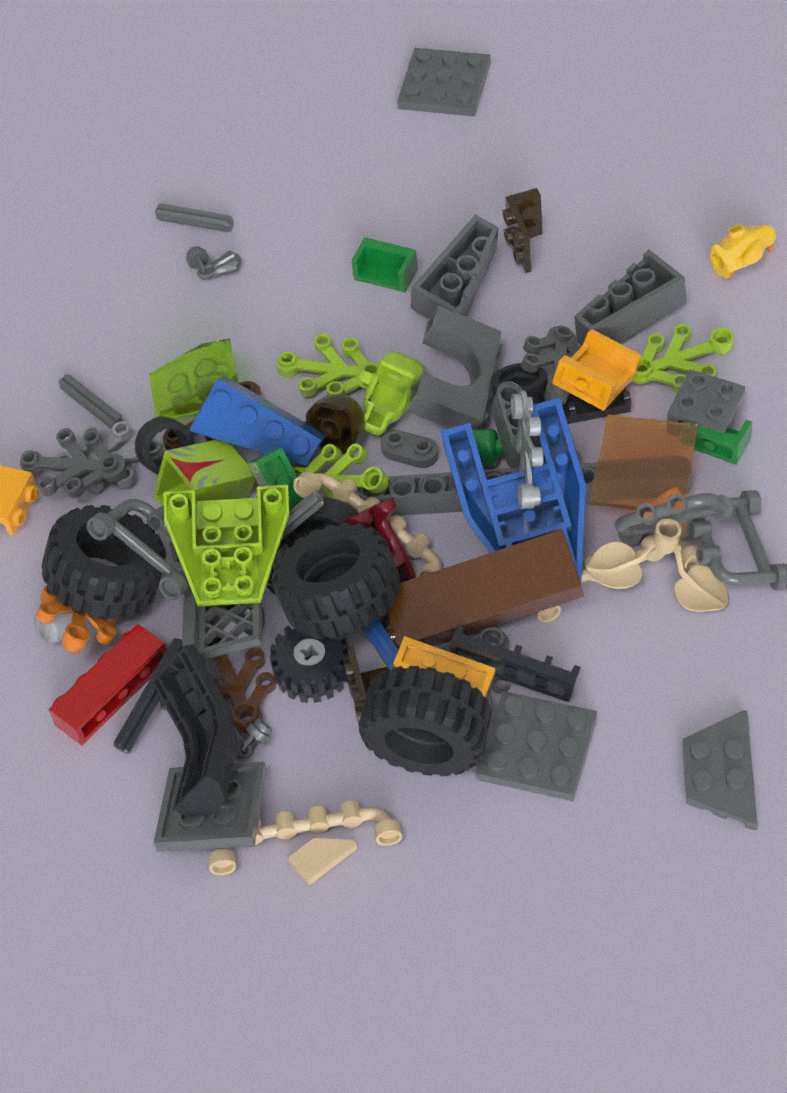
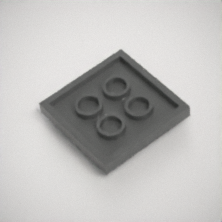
(444, 82)
(537, 746)
(229, 826)

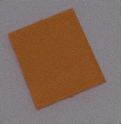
(643, 462)

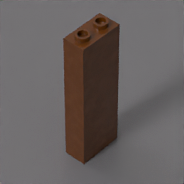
(485, 591)

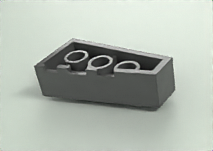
(457, 271)
(634, 301)

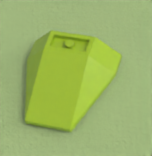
(227, 543)

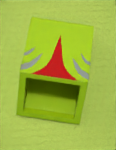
(208, 468)

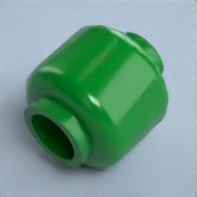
(488, 446)

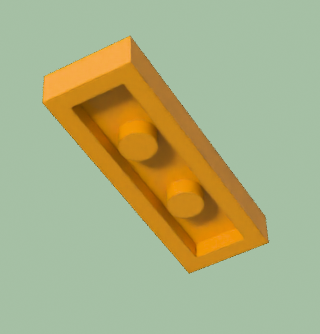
(424, 655)

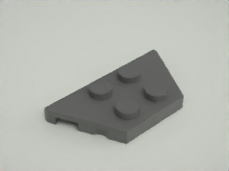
(720, 770)

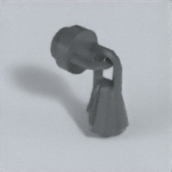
(198, 258)
(258, 732)

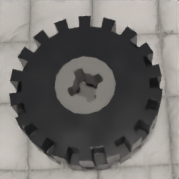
(313, 676)

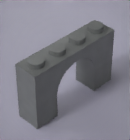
(477, 349)

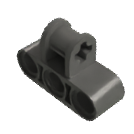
(503, 420)

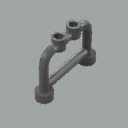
(103, 525)
(633, 526)
(710, 554)

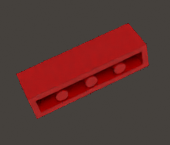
(108, 684)

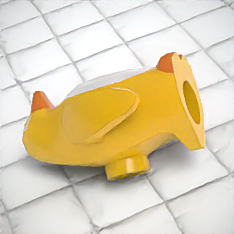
(741, 248)

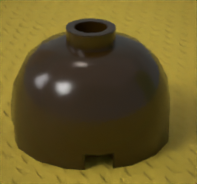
(339, 419)

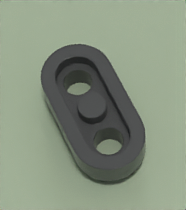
(407, 448)

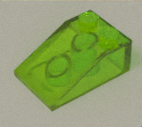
(186, 381)

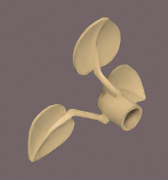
(617, 568)

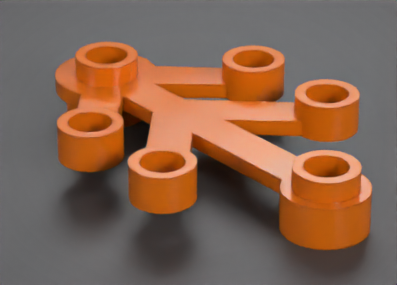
(75, 634)

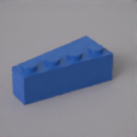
(252, 422)

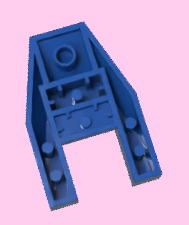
(493, 504)

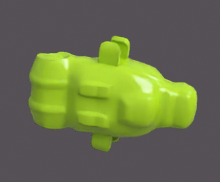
(388, 390)

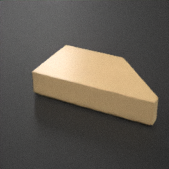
(319, 857)

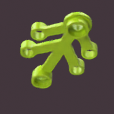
(290, 365)
(649, 369)
(341, 464)

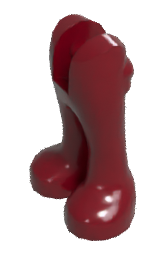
(379, 518)

